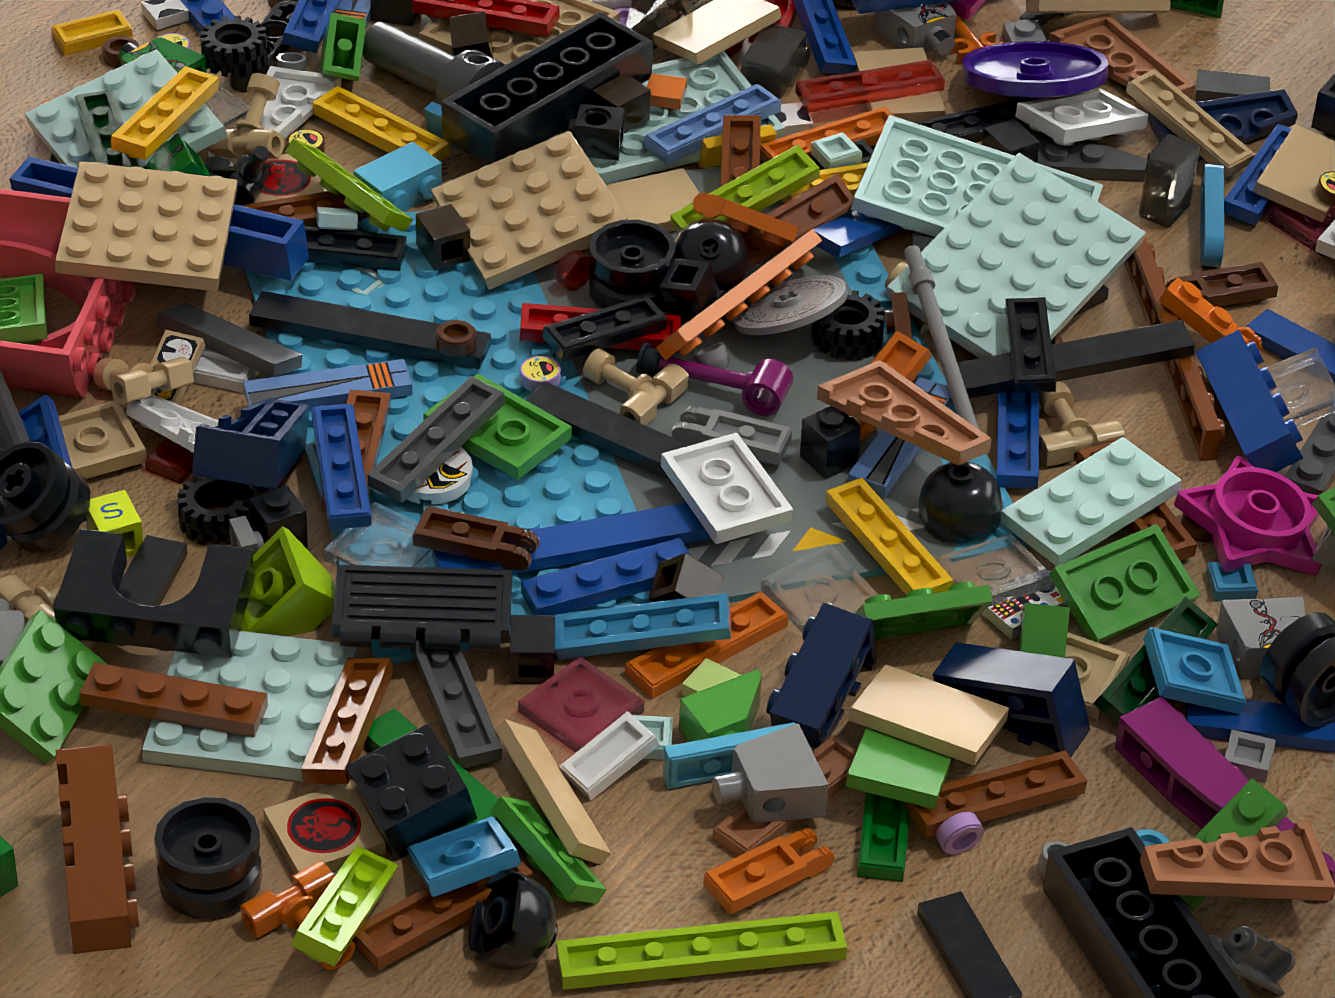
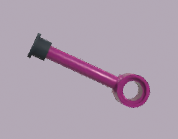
(762, 388)

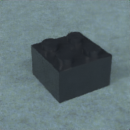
(411, 790)

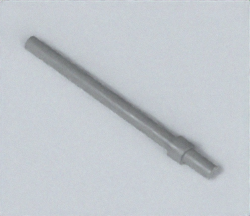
(923, 285)

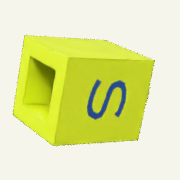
(116, 515)

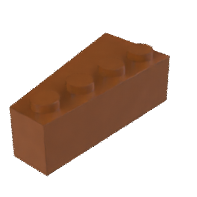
(95, 850)

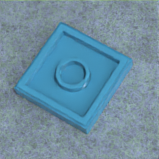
(1194, 670)
(463, 856)

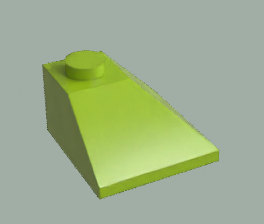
(289, 589)

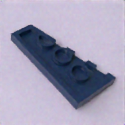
(1244, 115)

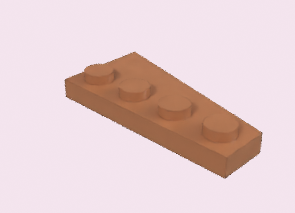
(1125, 52)
(906, 411)
(1254, 866)

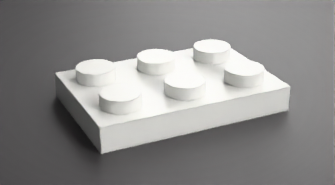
(1081, 116)
(726, 488)

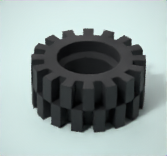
(234, 46)
(862, 334)
(208, 493)

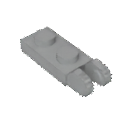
(763, 438)

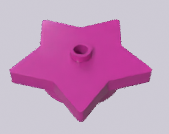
(1255, 518)

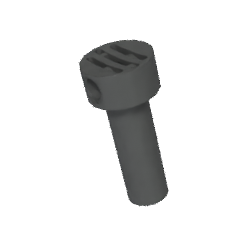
(423, 62)

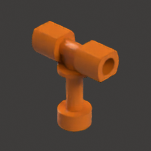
(291, 906)

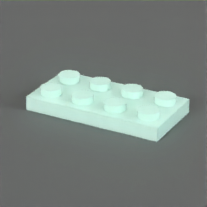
(1090, 501)

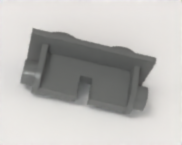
(1255, 958)

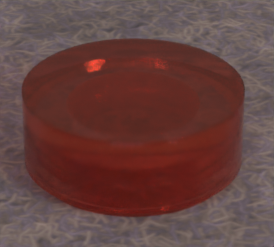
(573, 270)

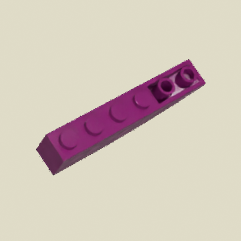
(1183, 764)

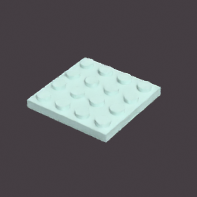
(133, 86)
(298, 684)

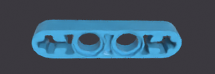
(1212, 215)

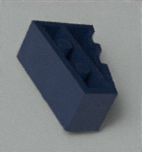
(255, 447)
(824, 672)
(1037, 689)

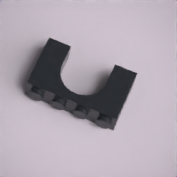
(198, 623)

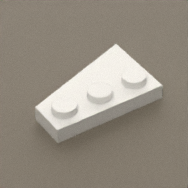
(294, 98)
(169, 419)

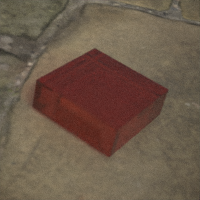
(170, 461)

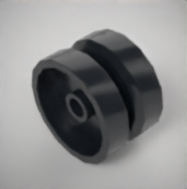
(629, 262)
(40, 497)
(1302, 668)
(208, 857)

